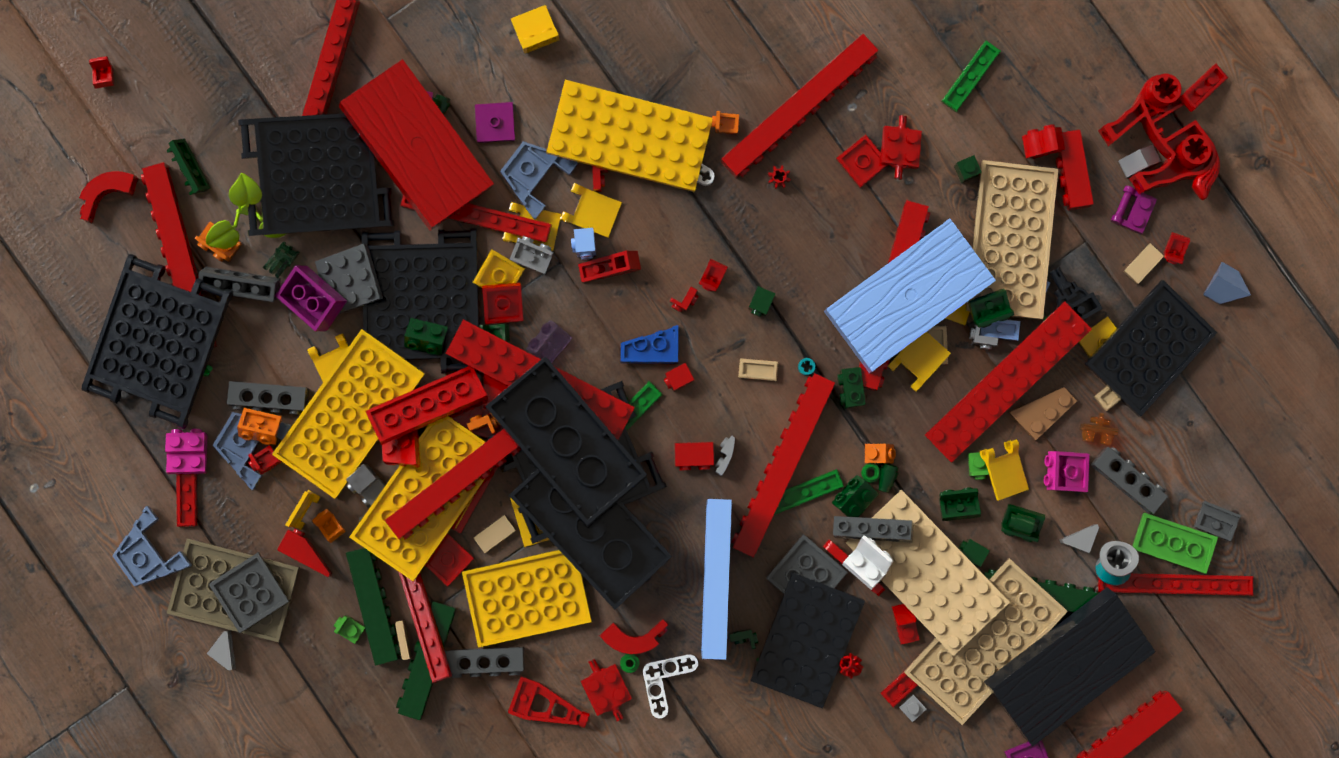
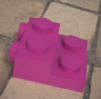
(186, 452)
(1067, 471)

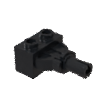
(1076, 297)

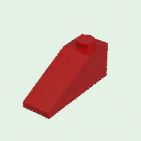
(609, 266)
(302, 550)

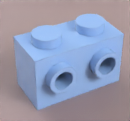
(584, 243)

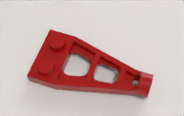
(525, 695)

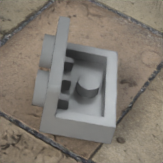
(531, 255)

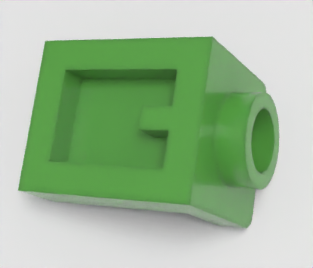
(977, 466)
(349, 628)

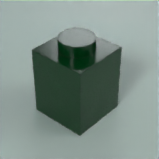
(967, 169)
(761, 302)
(974, 552)

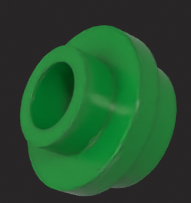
(875, 468)
(634, 658)

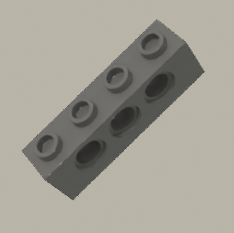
(242, 283)
(237, 393)
(1103, 465)
(873, 528)
(514, 654)

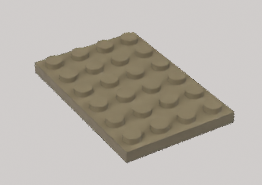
(196, 601)

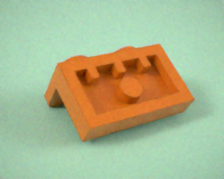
(219, 254)
(259, 426)

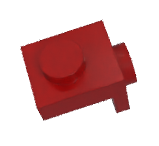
(102, 72)
(1176, 248)
(713, 275)
(690, 299)
(263, 460)

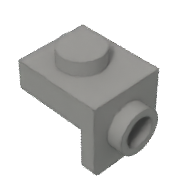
(984, 341)

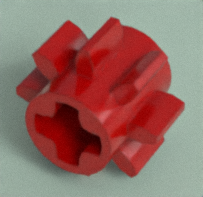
(777, 182)
(851, 666)

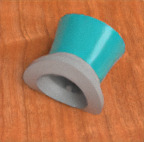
(1116, 562)

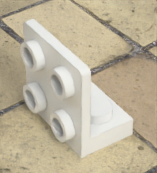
(868, 562)

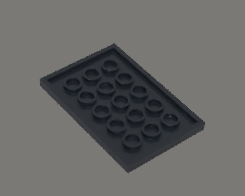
(1150, 348)
(807, 640)

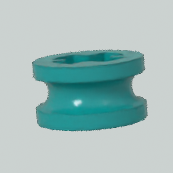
(811, 363)

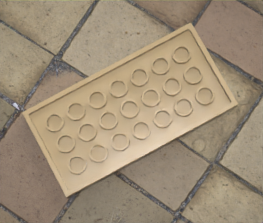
(1016, 232)
(937, 579)
(959, 679)

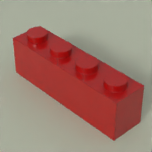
(1074, 172)

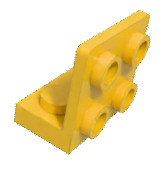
(535, 29)

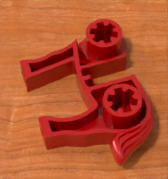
(1187, 152)

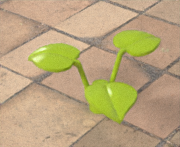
(242, 193)

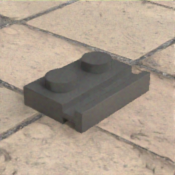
(1217, 521)

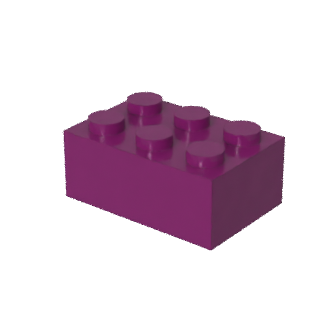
(311, 298)

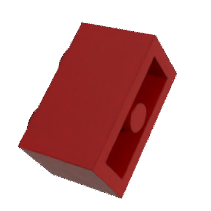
(694, 454)

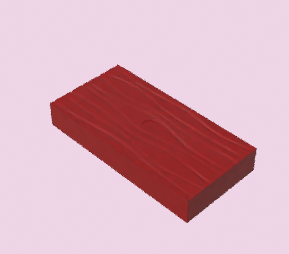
(416, 144)

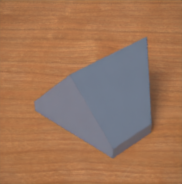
(1226, 285)

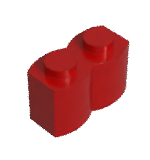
(1043, 142)

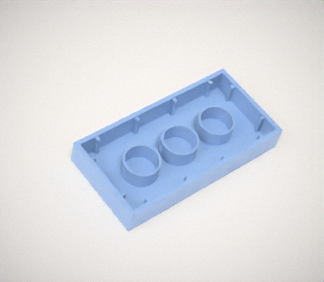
(909, 295)
(716, 579)

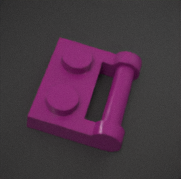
(1139, 213)

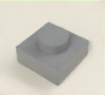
(912, 708)

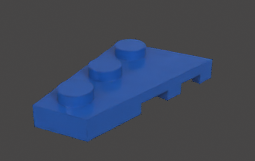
(652, 349)

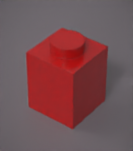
(678, 377)

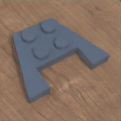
(527, 169)
(236, 450)
(140, 558)

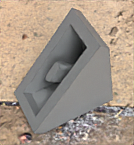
(1139, 160)
(1081, 540)
(223, 651)

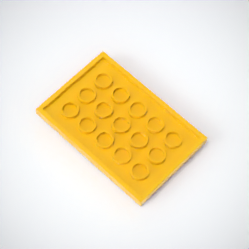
(525, 597)

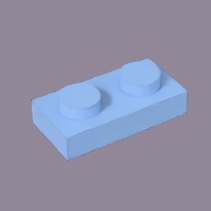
(1002, 330)

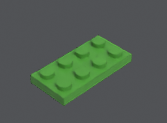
(1174, 543)

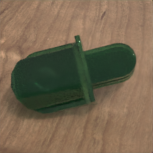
(281, 260)

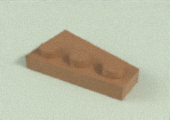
(1043, 412)

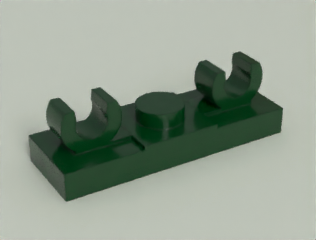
(188, 166)

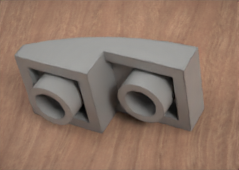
(727, 449)

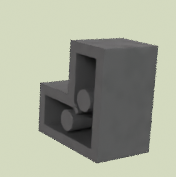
(367, 483)

